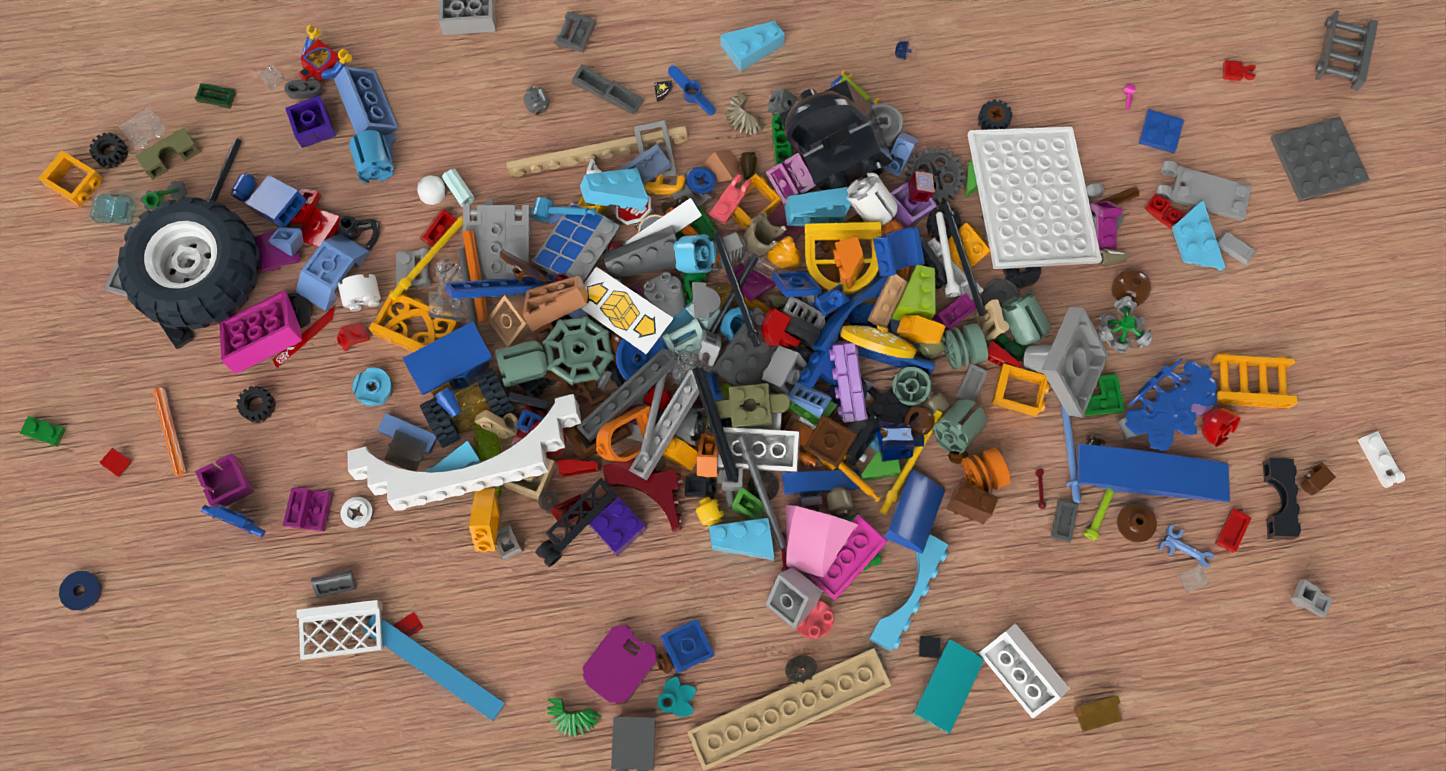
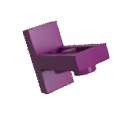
(1106, 223)

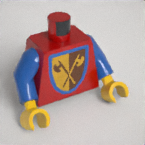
(319, 59)

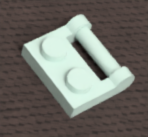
(690, 343)

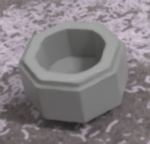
(1095, 190)

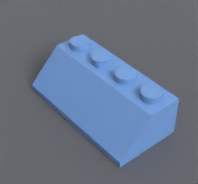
(365, 100)

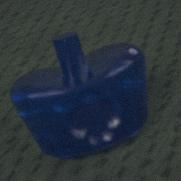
(902, 49)

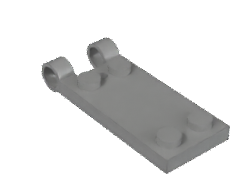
(1219, 194)

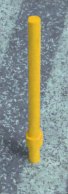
(405, 282)
(892, 495)

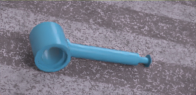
(544, 208)

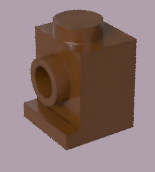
(1317, 479)

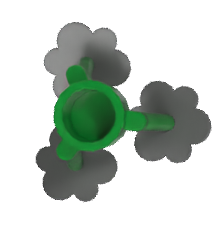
(151, 199)

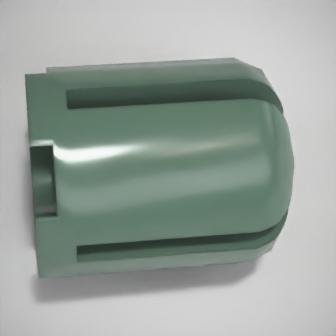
(1025, 318)
(521, 363)
(950, 425)

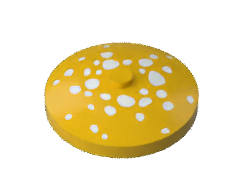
(878, 340)

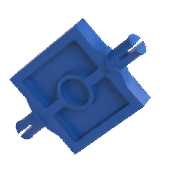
(236, 519)

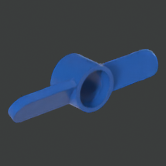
(687, 84)

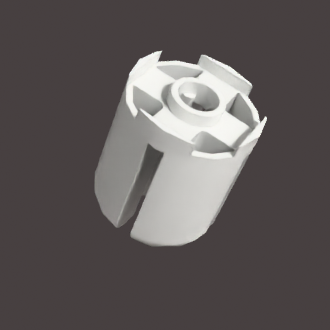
(872, 199)

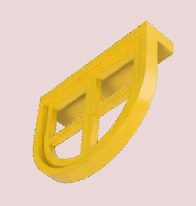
(840, 232)

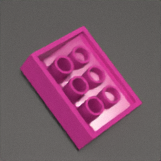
(259, 332)

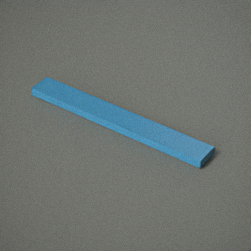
(438, 670)

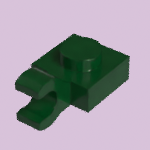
(1013, 348)

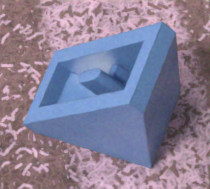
(287, 240)

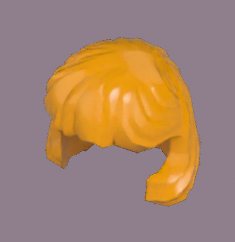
(785, 254)

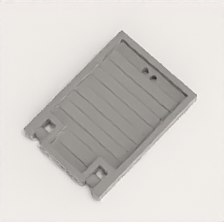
(498, 230)

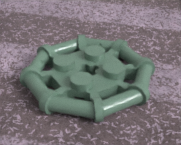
(572, 359)

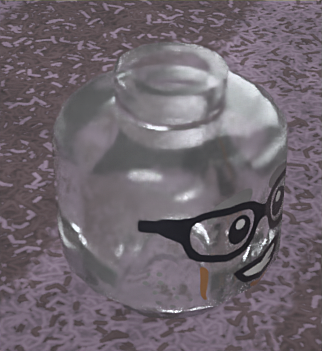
(450, 270)

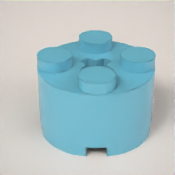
(694, 254)

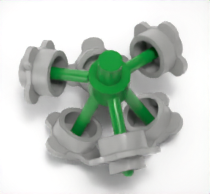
(1129, 323)

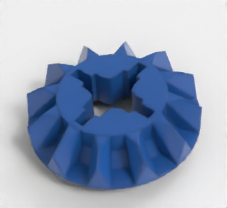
(697, 174)

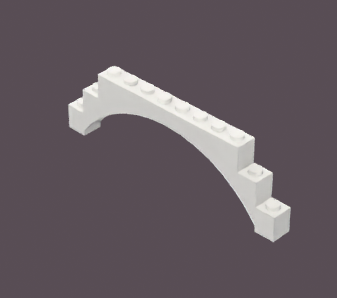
(520, 461)

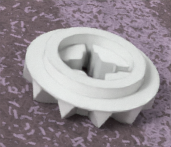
(356, 503)

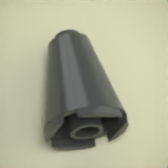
(691, 426)

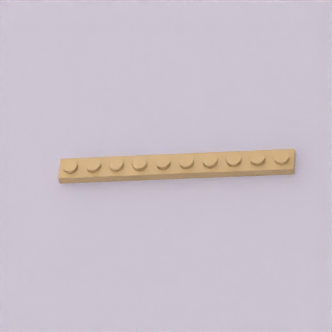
(595, 151)

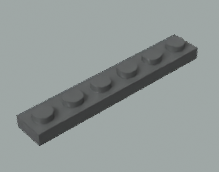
(627, 394)

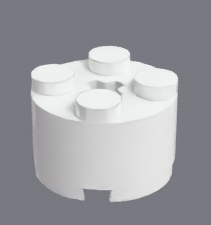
(359, 292)

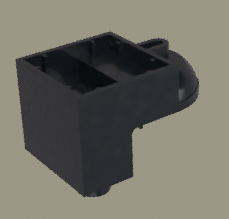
(836, 136)

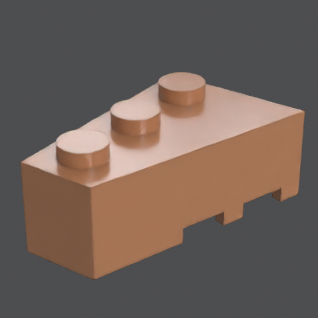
(553, 301)

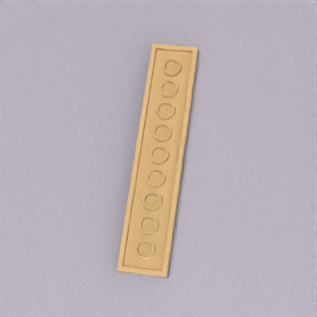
(788, 709)

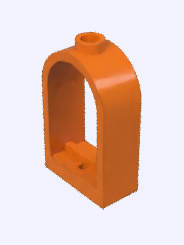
(605, 433)

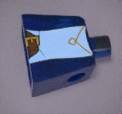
(897, 441)

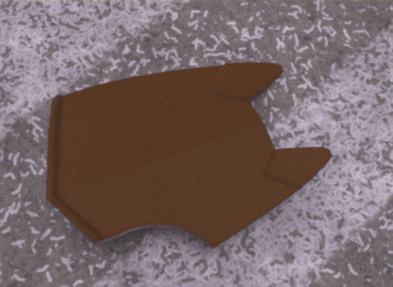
(526, 268)

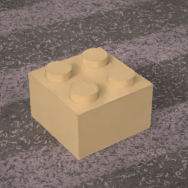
(534, 485)

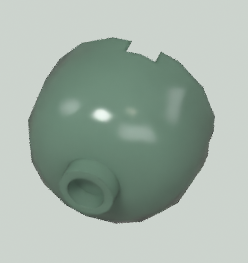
(912, 385)

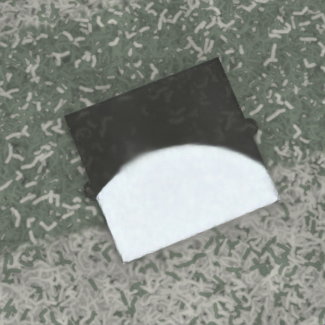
(405, 451)

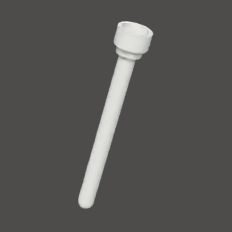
(952, 288)

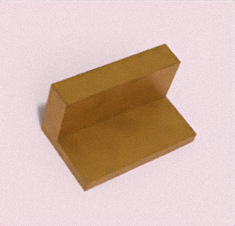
(1098, 713)

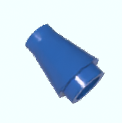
(448, 401)

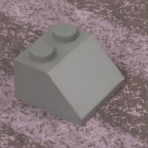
(784, 370)
(793, 597)

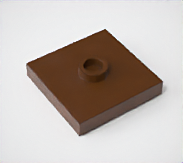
(830, 441)

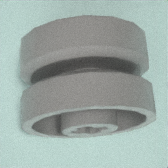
(890, 123)

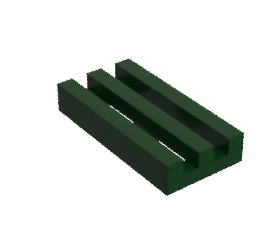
(226, 100)

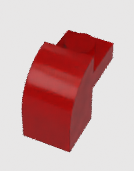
(773, 330)

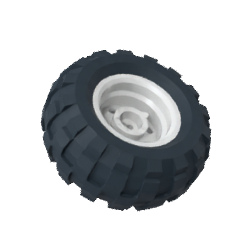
(207, 278)

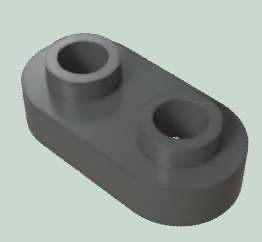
(304, 89)

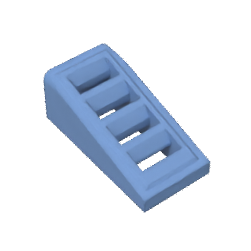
(812, 407)

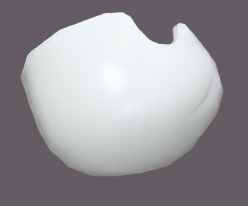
(431, 190)

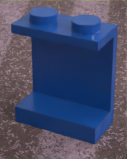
(898, 250)

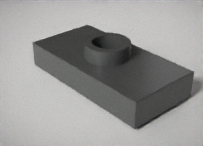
(1064, 521)
(333, 583)

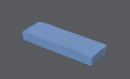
(391, 424)

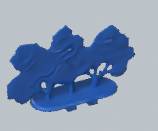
(1172, 408)

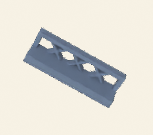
(650, 165)

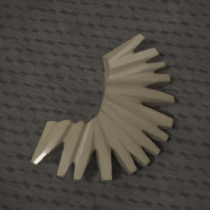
(739, 117)

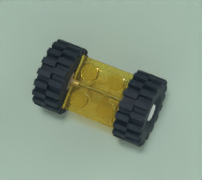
(471, 403)

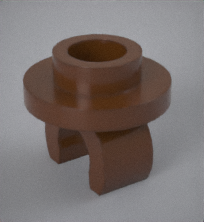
(664, 663)

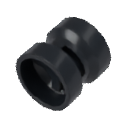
(548, 553)

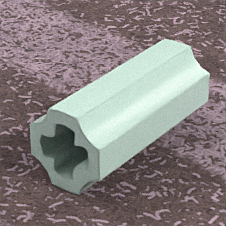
(458, 187)

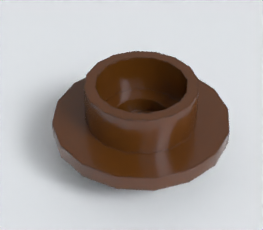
(1130, 529)

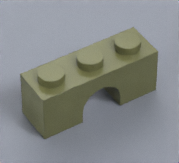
(154, 157)

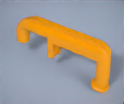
(664, 189)

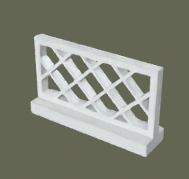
(338, 612)

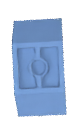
(328, 268)

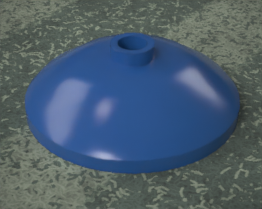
(626, 357)

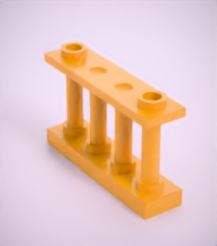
(1244, 396)

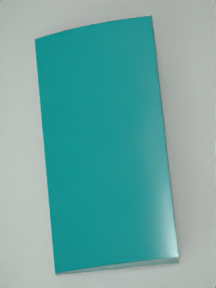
(948, 686)

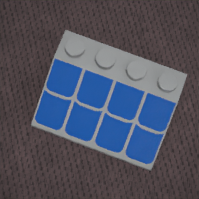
(576, 245)

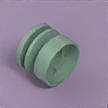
(965, 346)

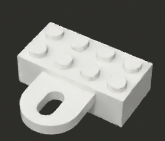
(772, 447)

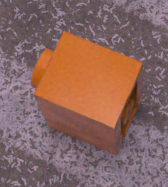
(707, 456)

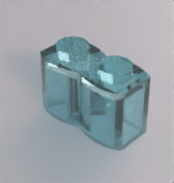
(112, 209)

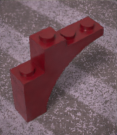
(658, 486)

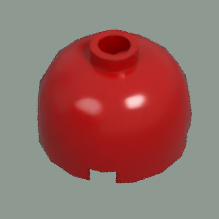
(1218, 425)

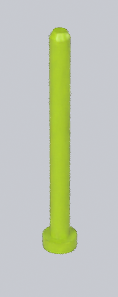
(1092, 532)

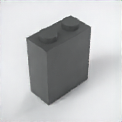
(633, 743)

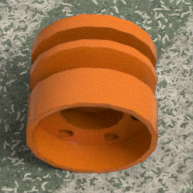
(986, 470)

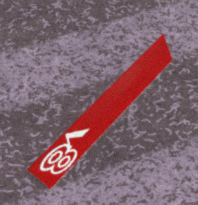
(306, 336)

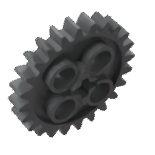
(950, 170)

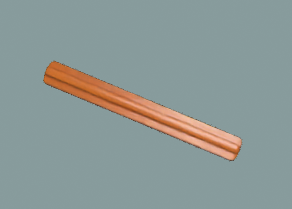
(475, 274)
(169, 431)

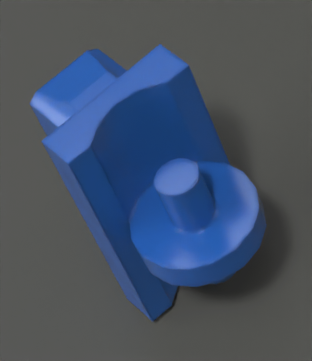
(831, 300)

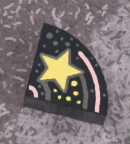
(662, 89)

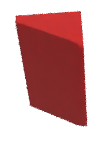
(438, 227)

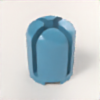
(371, 156)

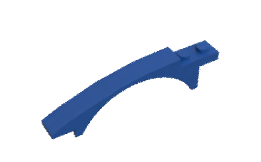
(819, 362)

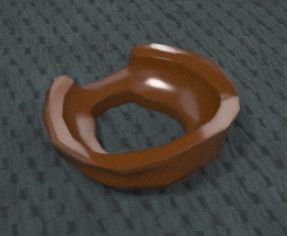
(928, 423)

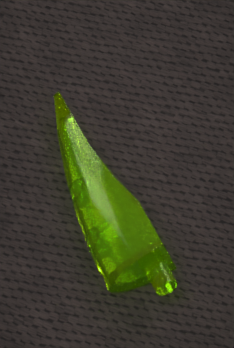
(487, 447)

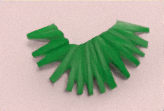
(571, 720)

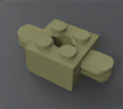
(752, 405)

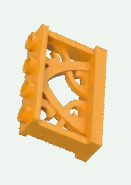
(401, 339)

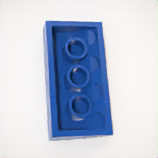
(447, 358)
(922, 363)
(915, 512)

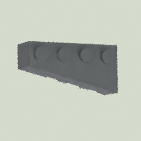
(643, 255)

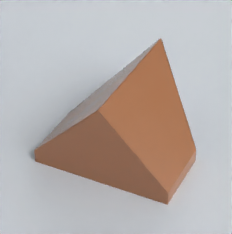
(722, 165)

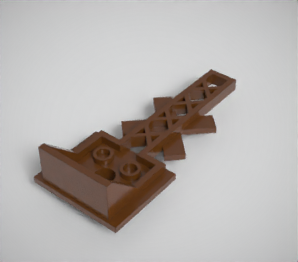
(580, 443)

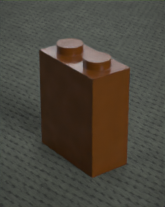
(972, 503)

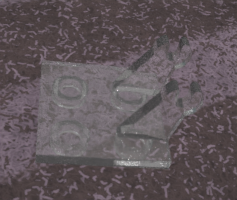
(444, 307)

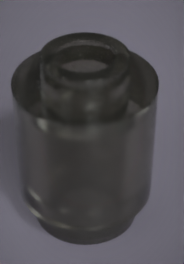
(544, 497)

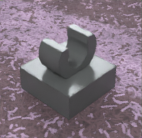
(811, 499)

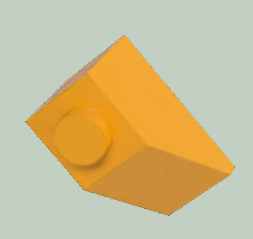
(919, 329)
(681, 454)

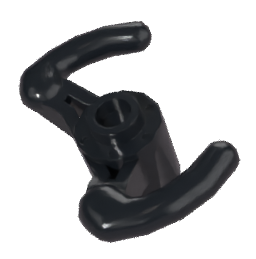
(352, 228)

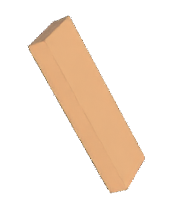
(887, 300)

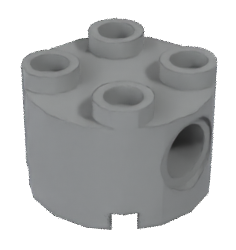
(666, 294)

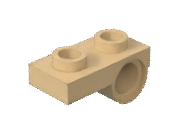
(502, 426)

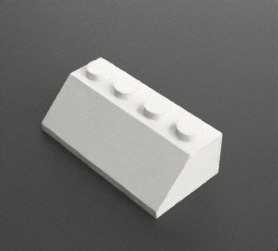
(1024, 671)

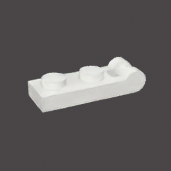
(1381, 459)

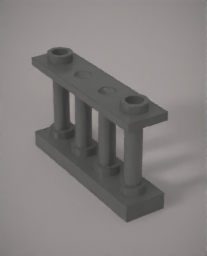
(1364, 47)

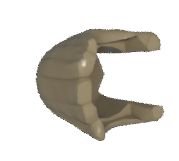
(760, 234)

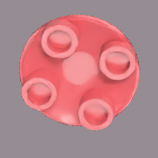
(818, 622)

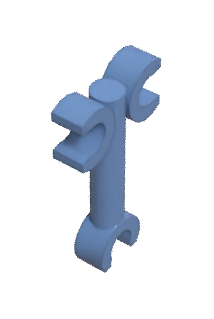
(1172, 541)

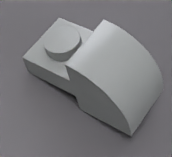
(1309, 597)

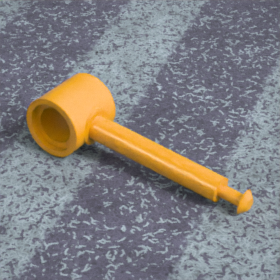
(854, 477)

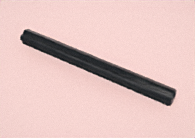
(715, 423)

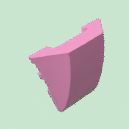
(814, 539)

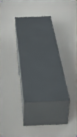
(606, 90)

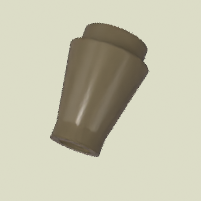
(1112, 257)

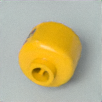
(710, 512)

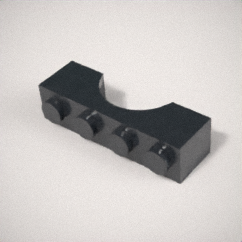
(1281, 475)

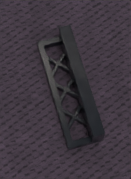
(583, 520)

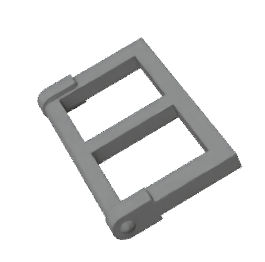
(663, 124)

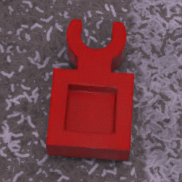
(1236, 71)

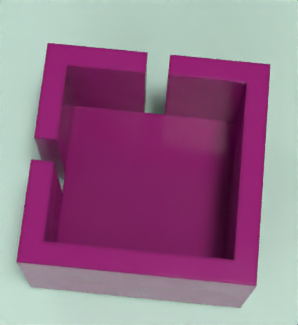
(228, 484)

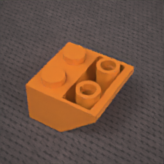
(850, 259)

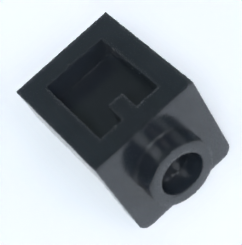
(700, 487)

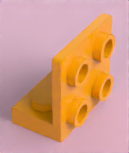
(974, 244)

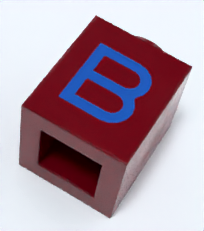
(921, 186)

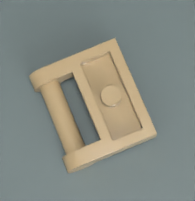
(992, 317)

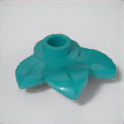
(679, 696)

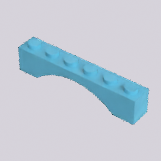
(888, 629)

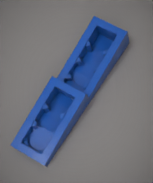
(816, 481)

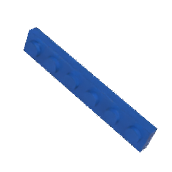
(493, 287)

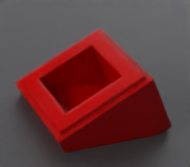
(115, 462)

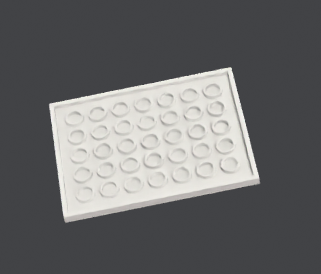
(1033, 197)

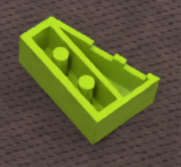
(918, 295)

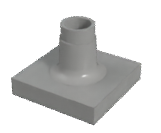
(1071, 362)

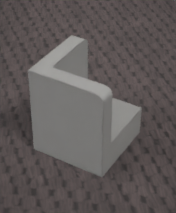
(732, 485)

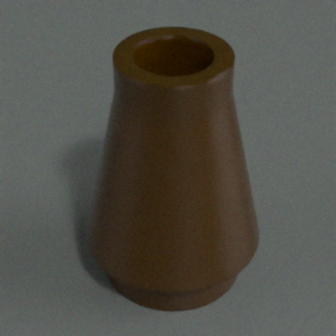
(748, 163)

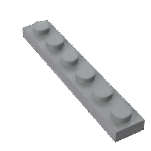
(667, 426)

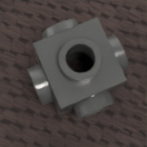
(781, 101)

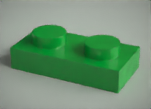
(42, 431)

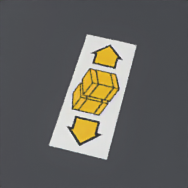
(624, 311)

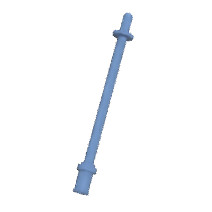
(1071, 457)

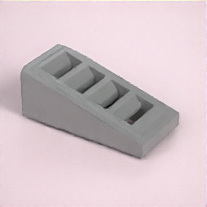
(806, 308)

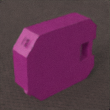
(614, 670)

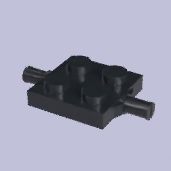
(888, 407)

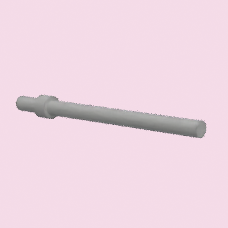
(653, 413)

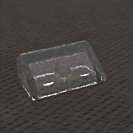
(762, 265)

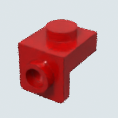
(351, 335)

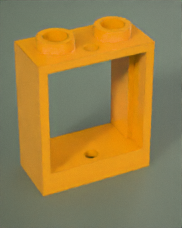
(60, 167)
(772, 195)
(1025, 375)
(485, 520)

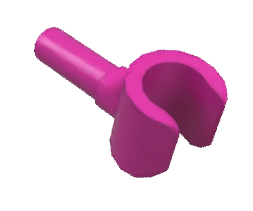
(1129, 90)

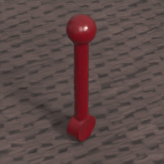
(1039, 473)
(784, 568)

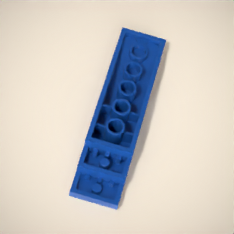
(1152, 473)

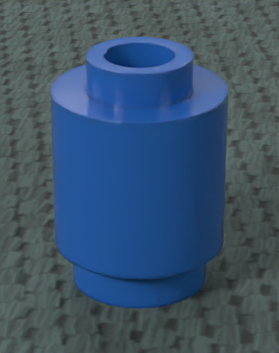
(243, 187)

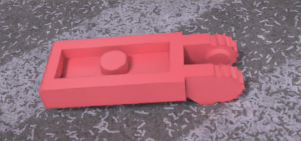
(730, 200)

